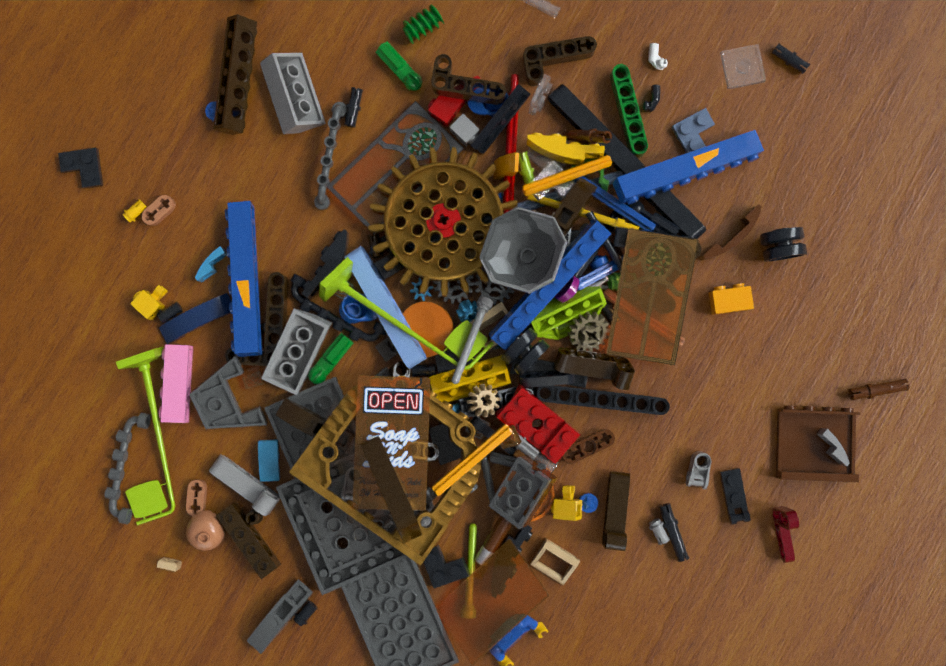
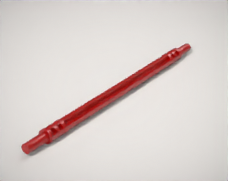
(511, 144)

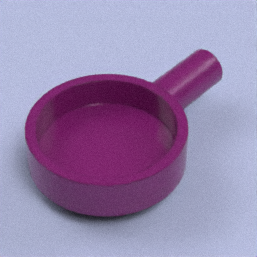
(568, 290)

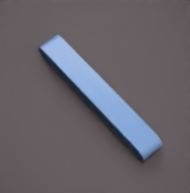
(379, 294)

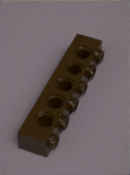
(236, 27)

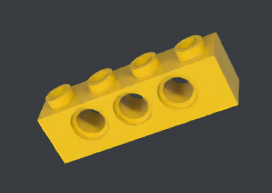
(487, 372)

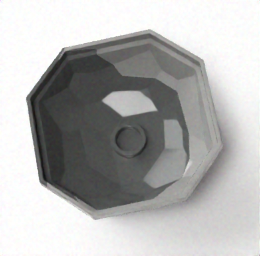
(523, 250)

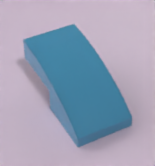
(207, 269)
(268, 460)

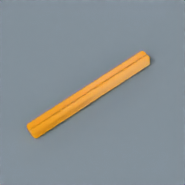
(566, 175)
(471, 460)

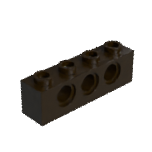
(248, 540)

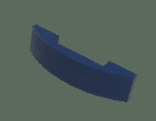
(195, 318)

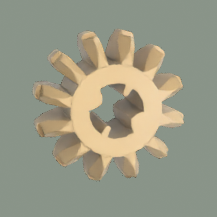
(489, 397)

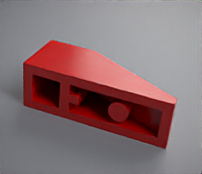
(446, 108)

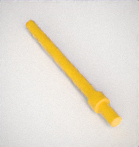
(601, 218)

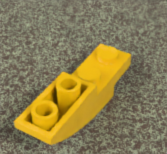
(555, 148)

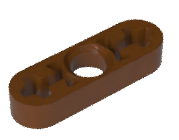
(598, 435)

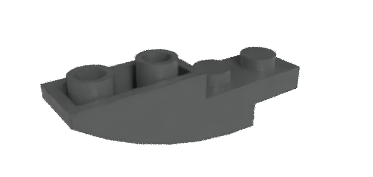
(279, 616)

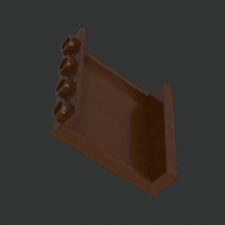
(803, 453)

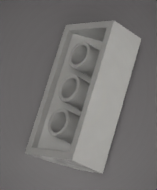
(292, 92)
(296, 350)

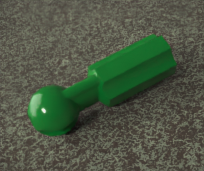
(399, 66)
(330, 359)

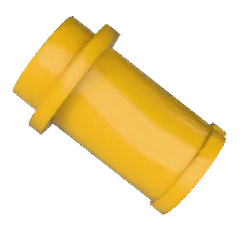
(134, 211)

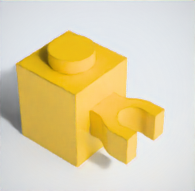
(148, 303)
(567, 507)

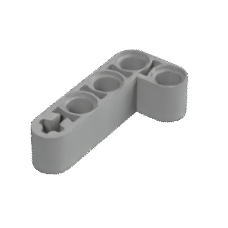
(245, 484)

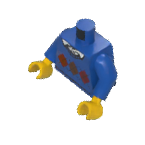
(513, 637)

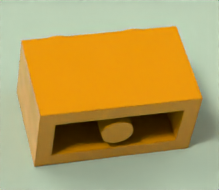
(731, 300)

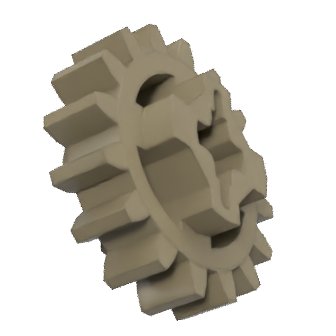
(589, 331)

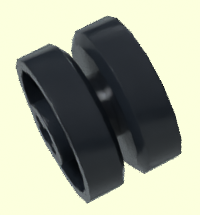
(783, 244)
(522, 349)

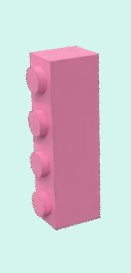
(176, 383)

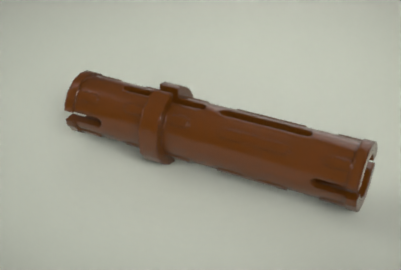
(592, 136)
(870, 391)

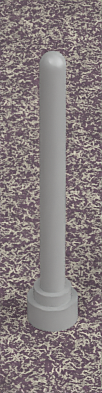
(484, 304)

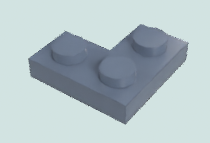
(688, 130)

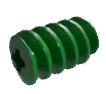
(422, 23)

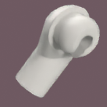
(658, 62)

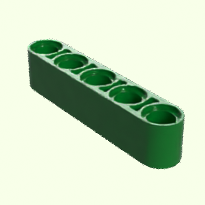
(628, 102)

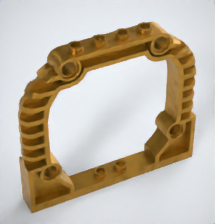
(314, 471)

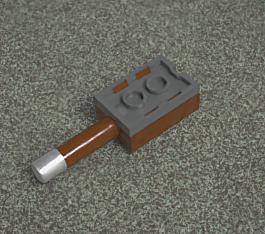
(516, 501)

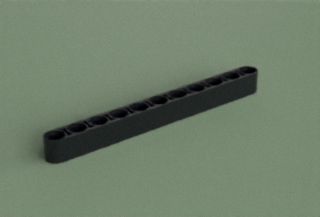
(624, 160)

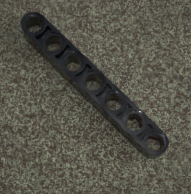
(611, 403)

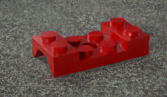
(553, 435)

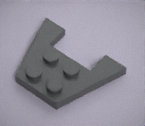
(218, 404)

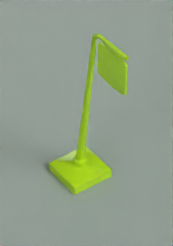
(455, 341)
(148, 497)

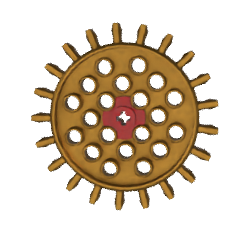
(399, 237)

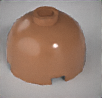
(205, 531)

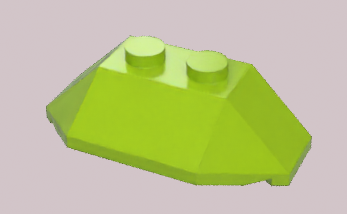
(557, 316)

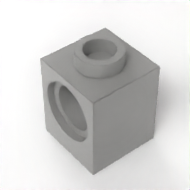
(464, 130)

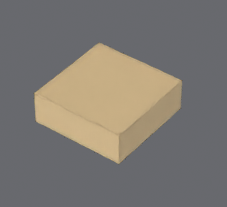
(169, 564)

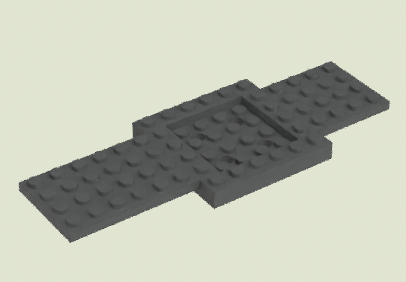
(380, 585)

